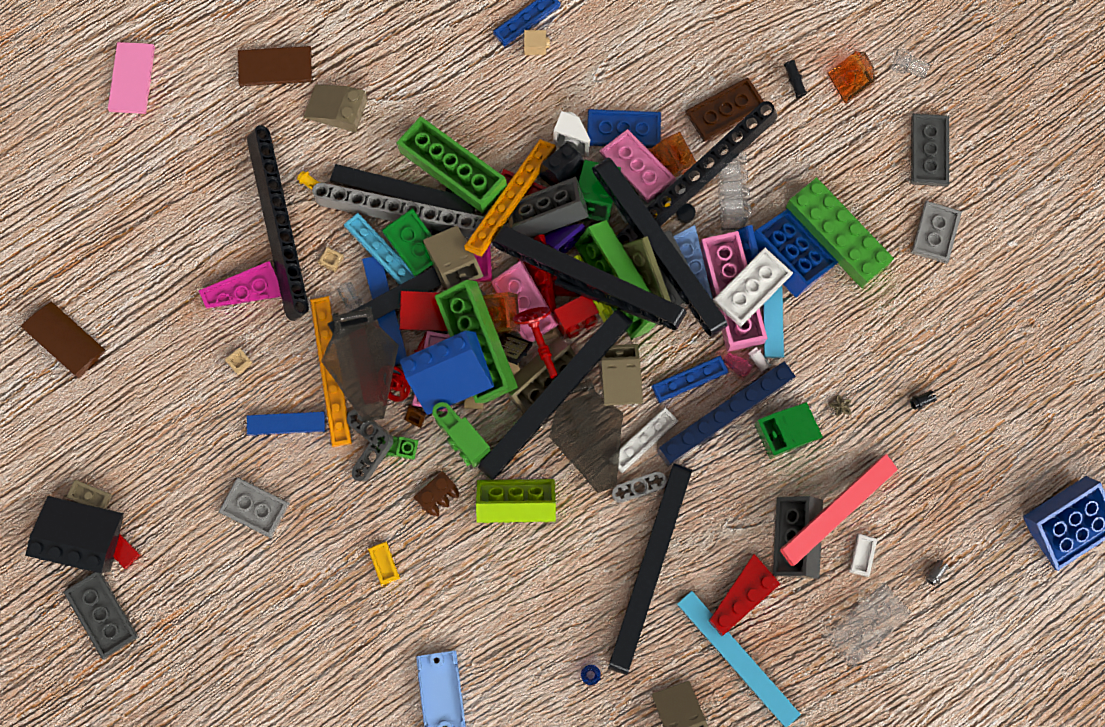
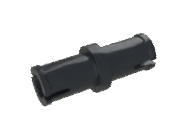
(795, 79)

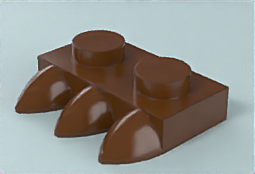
(435, 493)

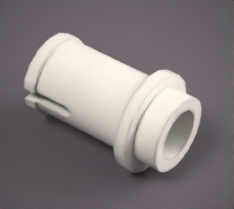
(758, 359)

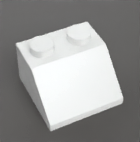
(571, 130)

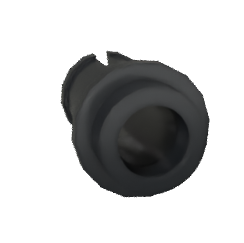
(918, 402)

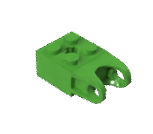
(462, 436)

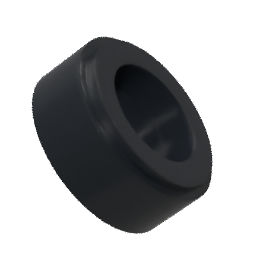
(686, 213)

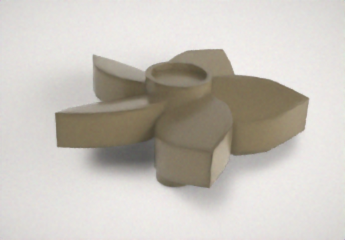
(841, 406)

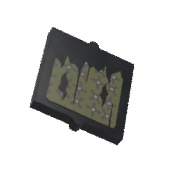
(514, 347)

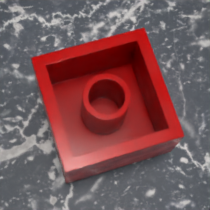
(576, 316)

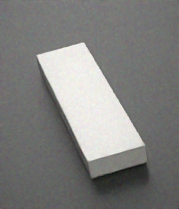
(645, 438)

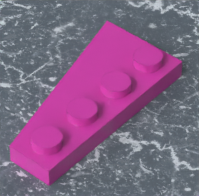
(249, 286)

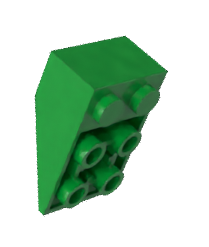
(596, 198)
(787, 430)

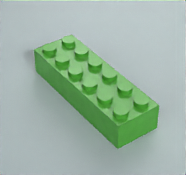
(452, 165)
(839, 232)
(604, 251)
(466, 310)

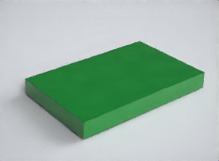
(407, 238)

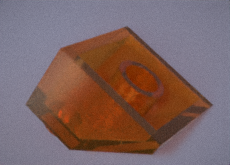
(852, 75)

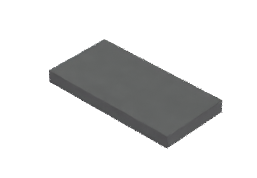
(930, 150)
(101, 614)

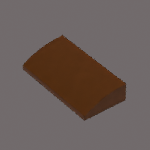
(63, 339)

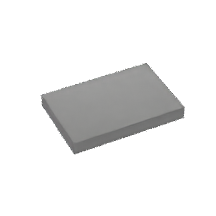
(936, 232)
(254, 507)

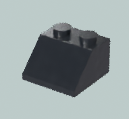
(562, 165)

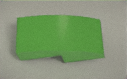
(402, 447)

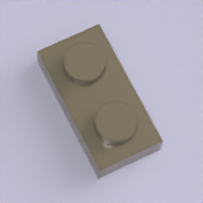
(88, 495)

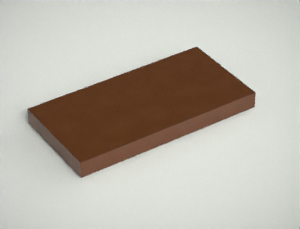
(275, 66)
(724, 109)

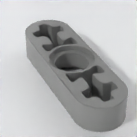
(654, 487)

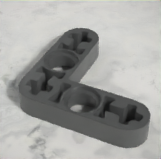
(375, 440)

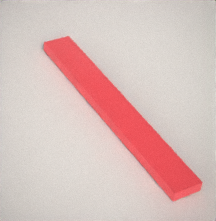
(838, 510)

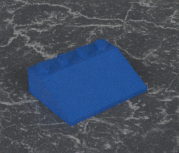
(796, 250)
(448, 371)
(1069, 522)

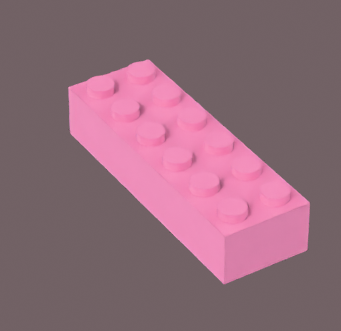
(723, 262)

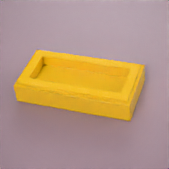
(383, 563)

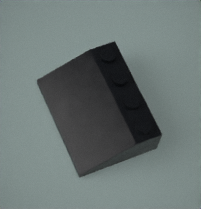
(75, 535)

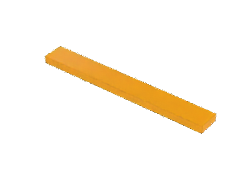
(509, 198)
(334, 396)

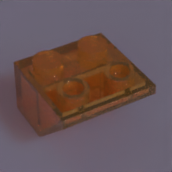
(674, 154)

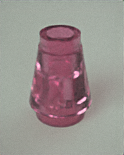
(738, 364)

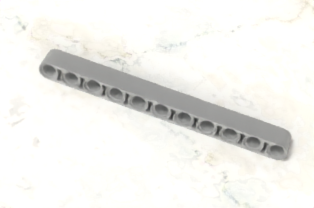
(387, 203)

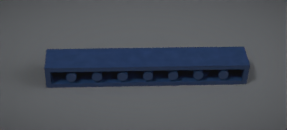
(725, 414)

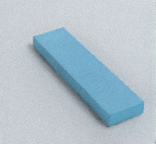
(774, 325)

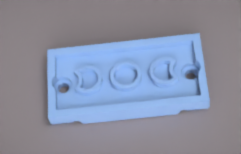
(440, 690)

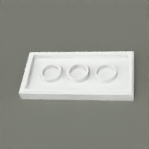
(752, 287)

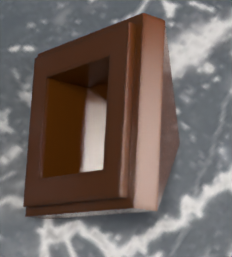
(415, 416)

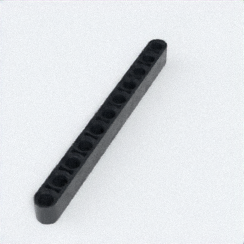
(700, 167)
(277, 223)
(665, 253)
(589, 278)
(555, 394)
(650, 569)

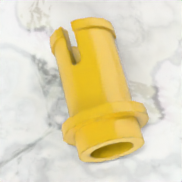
(307, 180)

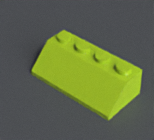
(516, 501)

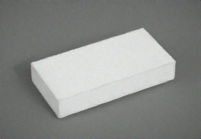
(863, 555)

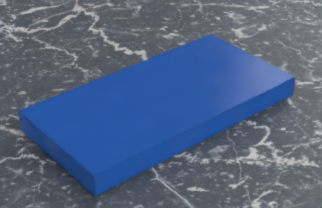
(606, 125)

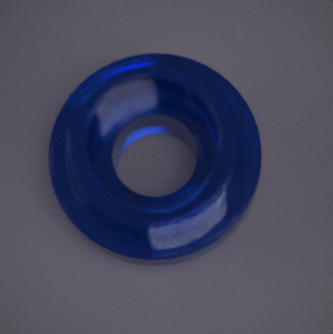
(585, 679)

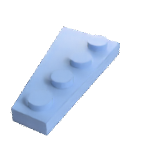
(691, 249)

